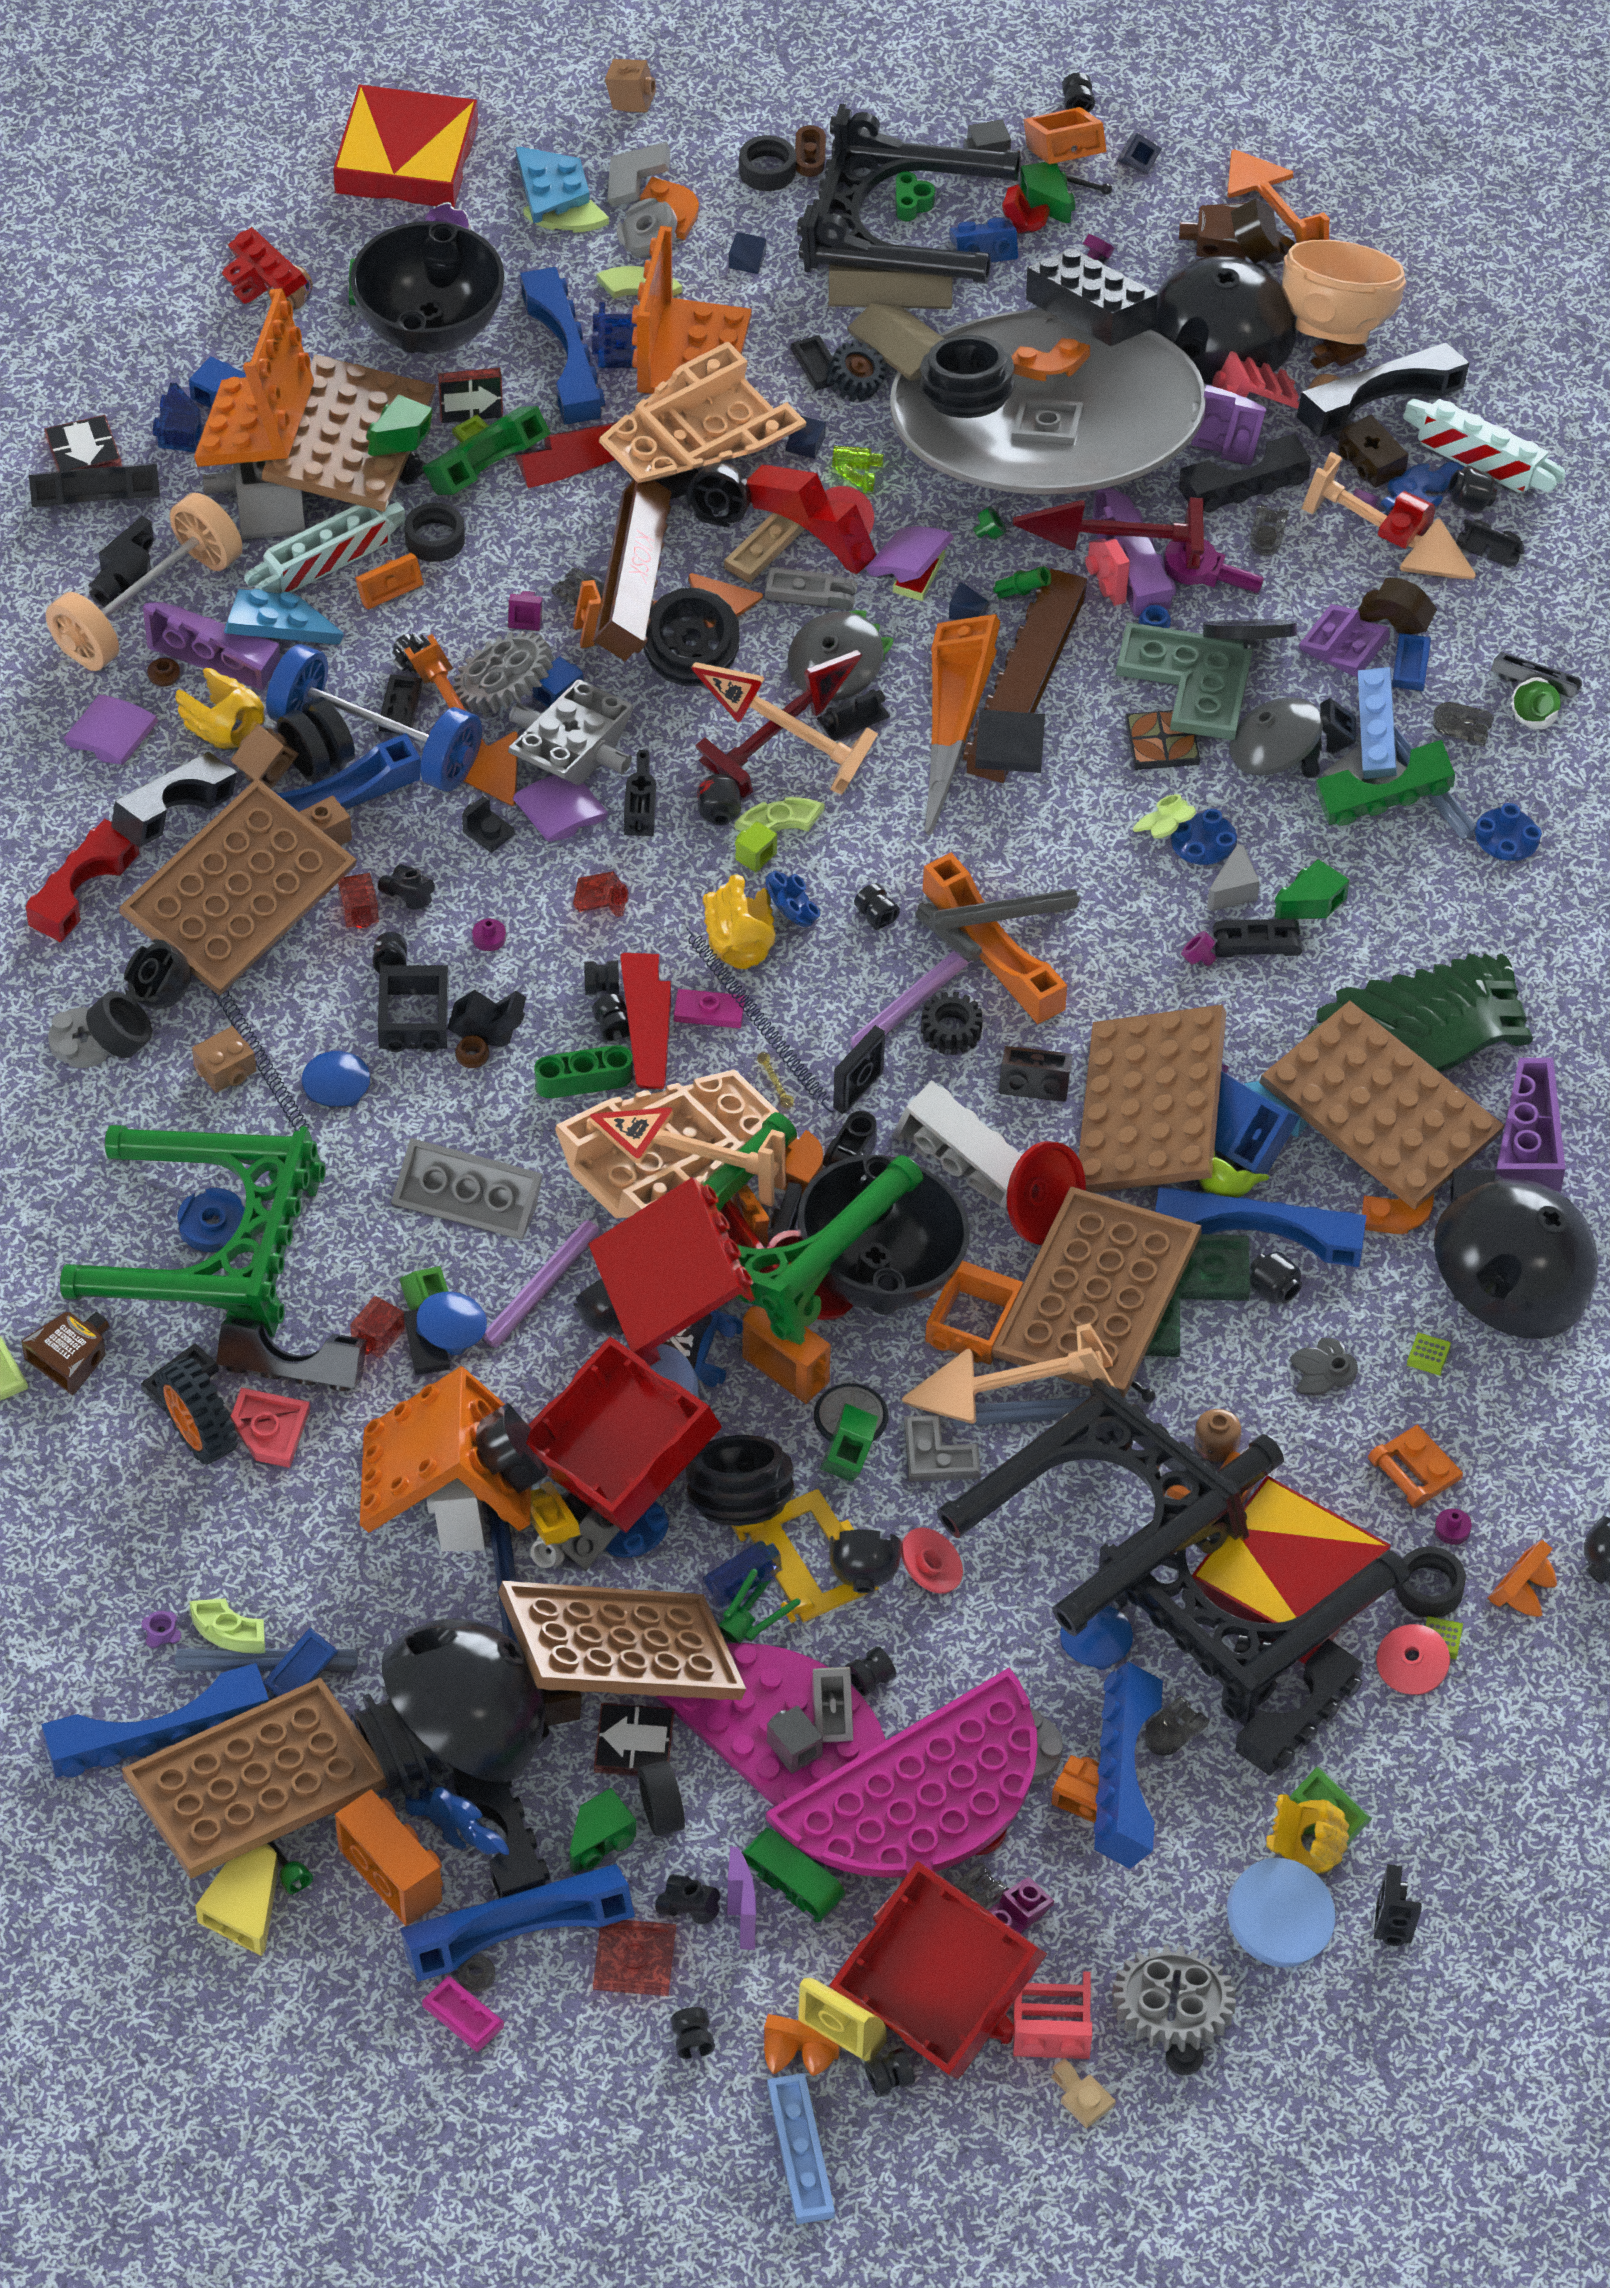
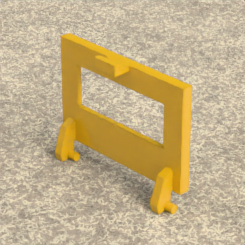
(794, 1576)

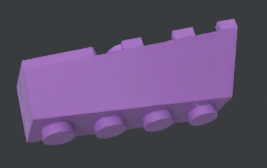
(1147, 574)
(206, 645)
(1532, 1129)

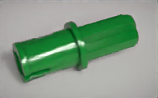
(1022, 582)

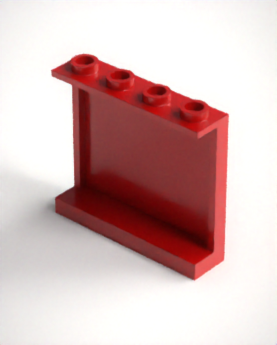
(669, 1266)

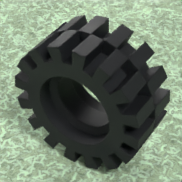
(951, 1038)

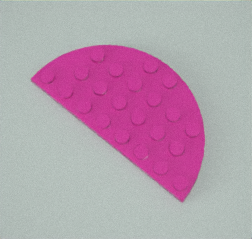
(738, 1728)
(925, 1792)

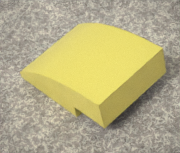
(840, 2019)

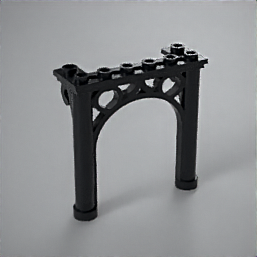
(857, 147)
(1087, 1435)
(1250, 1675)

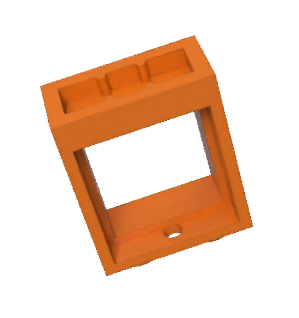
(1055, 133)
(980, 1284)
(795, 1367)

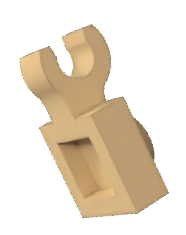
(1083, 2098)

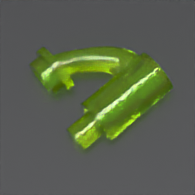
(848, 458)

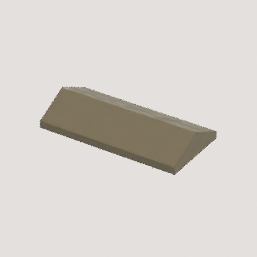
(865, 286)
(895, 336)

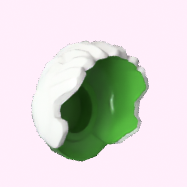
(1536, 703)

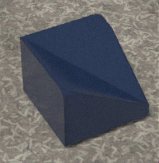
(1139, 153)
(747, 253)
(808, 439)
(967, 603)

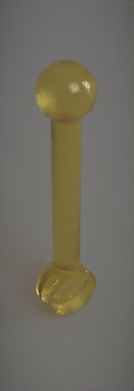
(786, 1100)

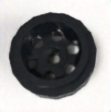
(967, 376)
(701, 606)
(740, 1480)
(396, 1746)

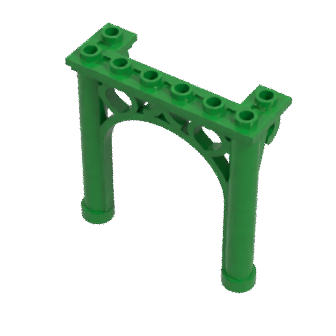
(790, 1288)
(246, 1291)

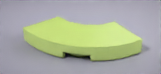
(578, 219)
(626, 281)
(780, 815)
(227, 1628)

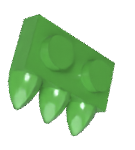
(1321, 1786)

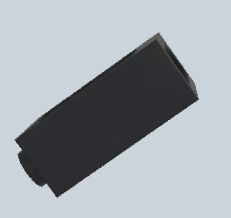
(413, 981)

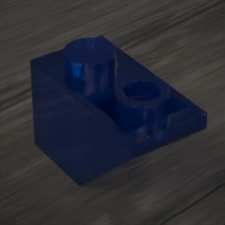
(179, 421)

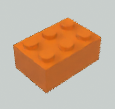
(389, 1856)

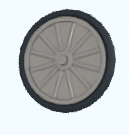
(832, 1402)

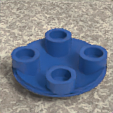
(1507, 833)
(1204, 838)
(791, 899)
(336, 1079)
(451, 1321)
(642, 1536)
(1102, 1641)

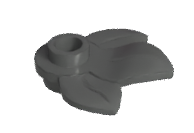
(1320, 1367)

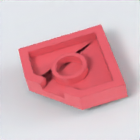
(1111, 567)
(270, 1425)

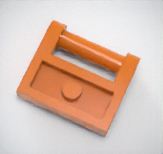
(1424, 1461)

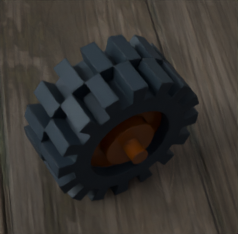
(855, 371)

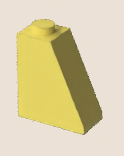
(242, 1899)

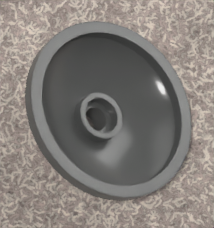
(849, 634)
(1276, 736)

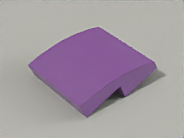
(1230, 425)
(909, 552)
(1344, 639)
(111, 729)
(559, 807)
(742, 1897)

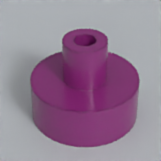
(1097, 247)
(489, 934)
(1199, 949)
(1453, 1526)

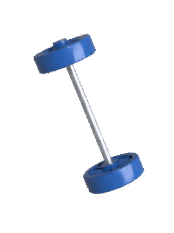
(447, 749)

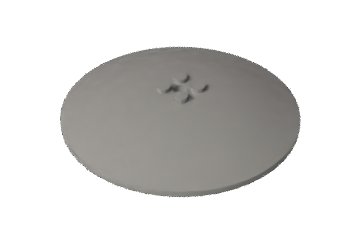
(1064, 435)

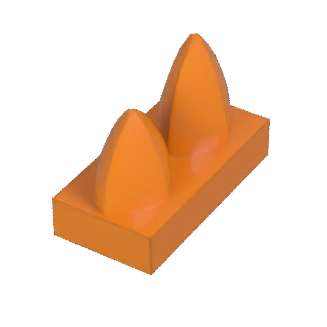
(389, 580)
(1514, 1587)
(786, 2036)

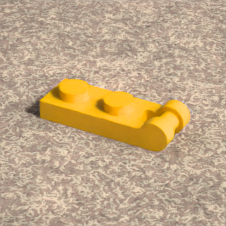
(551, 1515)

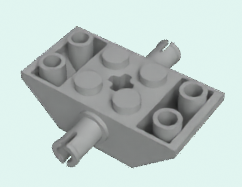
(262, 506)
(574, 733)

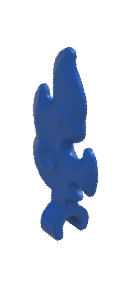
(1418, 481)
(453, 1813)

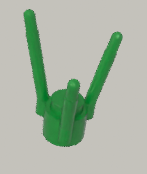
(738, 1621)

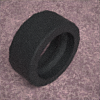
(762, 178)
(434, 550)
(109, 1033)
(1427, 1605)
(661, 1798)

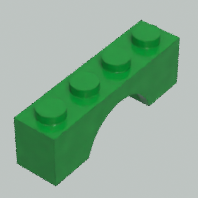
(504, 437)
(1347, 797)

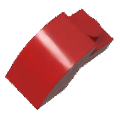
(1407, 519)

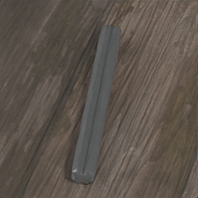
(1004, 909)

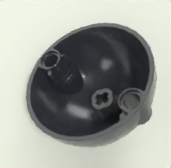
(423, 303)
(1228, 308)
(1532, 1241)
(904, 1252)
(467, 1696)

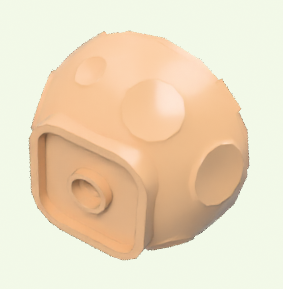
(1341, 289)

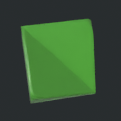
(421, 1285)

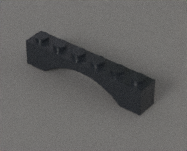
(1424, 372)

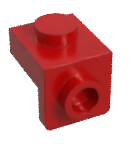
(1021, 214)

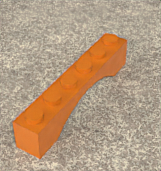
(1025, 977)

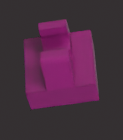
(525, 611)

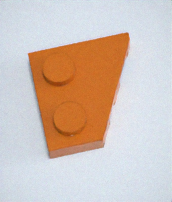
(752, 1213)

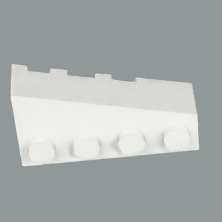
(959, 1141)
(458, 1517)

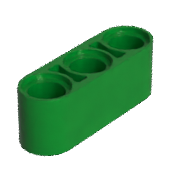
(583, 1071)
(794, 1873)

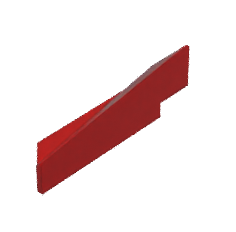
(565, 456)
(648, 1017)

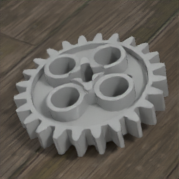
(503, 672)
(1203, 2001)

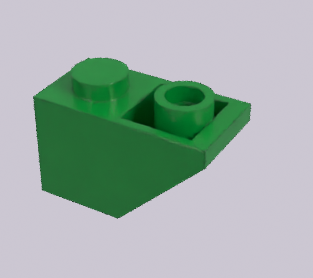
(1045, 184)
(400, 427)
(1312, 894)
(849, 1443)
(600, 1828)

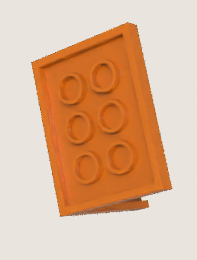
(676, 329)
(261, 413)
(430, 1445)

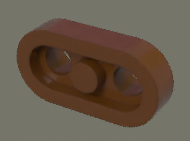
(810, 150)

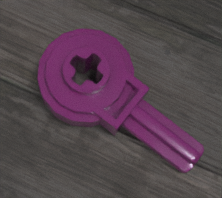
(1211, 568)

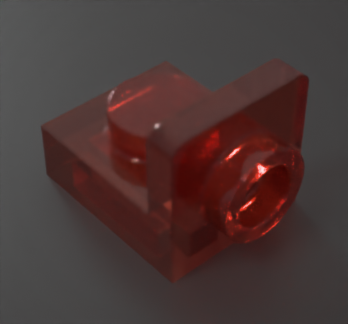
(600, 892)

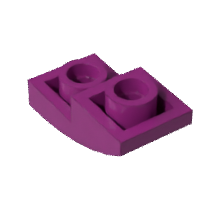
(1022, 1905)

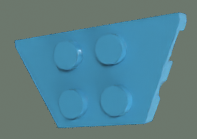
(551, 181)
(279, 617)

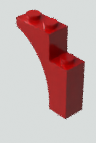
(804, 501)

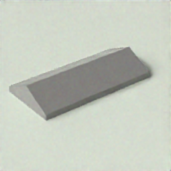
(467, 1189)

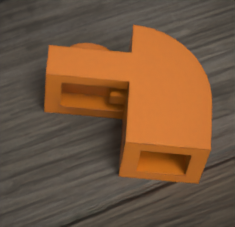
(803, 1160)

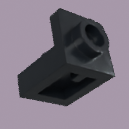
(1338, 725)
(485, 826)

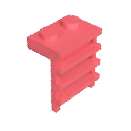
(1246, 377)
(1052, 2037)

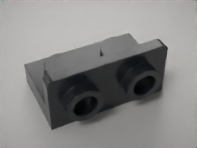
(1035, 1073)
(1394, 1915)

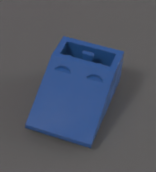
(1250, 1126)

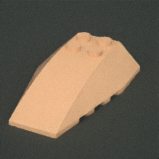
(698, 419)
(712, 1109)

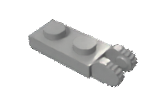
(810, 588)

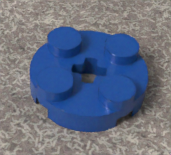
(204, 1206)

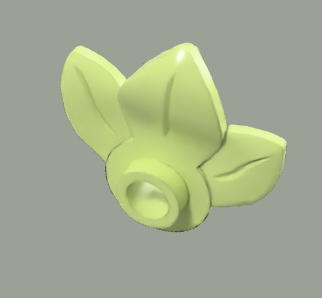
(1166, 819)

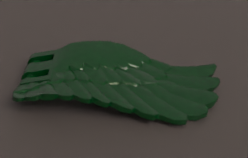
(1444, 1012)

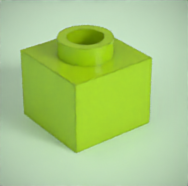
(755, 846)

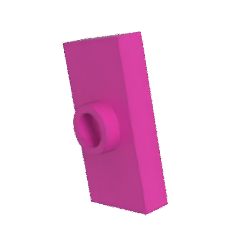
(708, 1008)
(463, 2013)

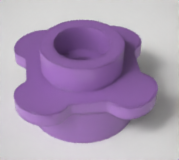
(1366, 497)
(158, 1620)

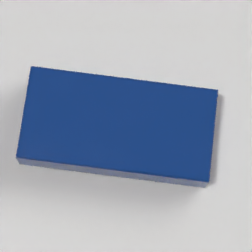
(1411, 662)
(301, 1664)

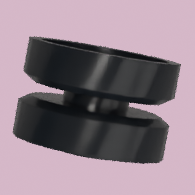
(318, 737)

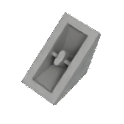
(1235, 883)
(832, 1703)

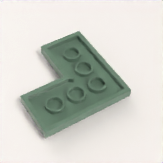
(1208, 673)

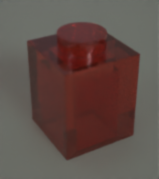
(358, 901)
(378, 1324)

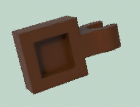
(1336, 352)

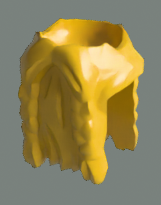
(231, 702)
(739, 923)
(1329, 1833)

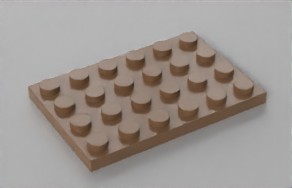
(331, 441)
(238, 885)
(1152, 1099)
(1381, 1104)
(1100, 1268)
(621, 1641)
(255, 1777)

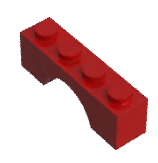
(54, 907)

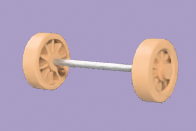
(202, 531)

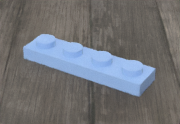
(1377, 723)
(800, 2148)

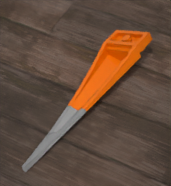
(960, 667)

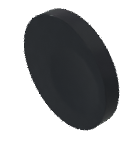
(1250, 630)

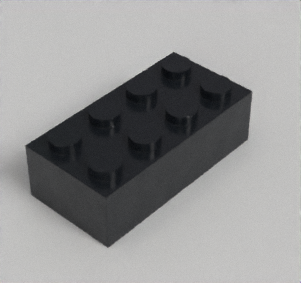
(1091, 296)

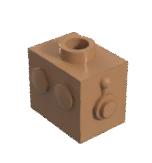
(630, 85)
(264, 756)
(330, 819)
(224, 1059)

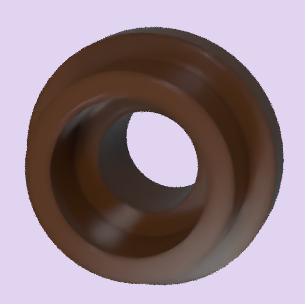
(166, 677)
(469, 1044)

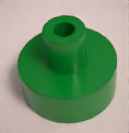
(989, 524)

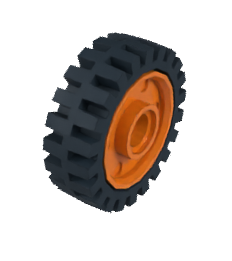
(196, 1410)

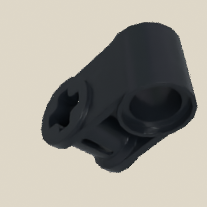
(848, 1140)

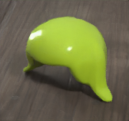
(1228, 1181)

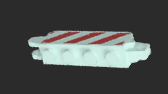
(1483, 446)
(325, 548)

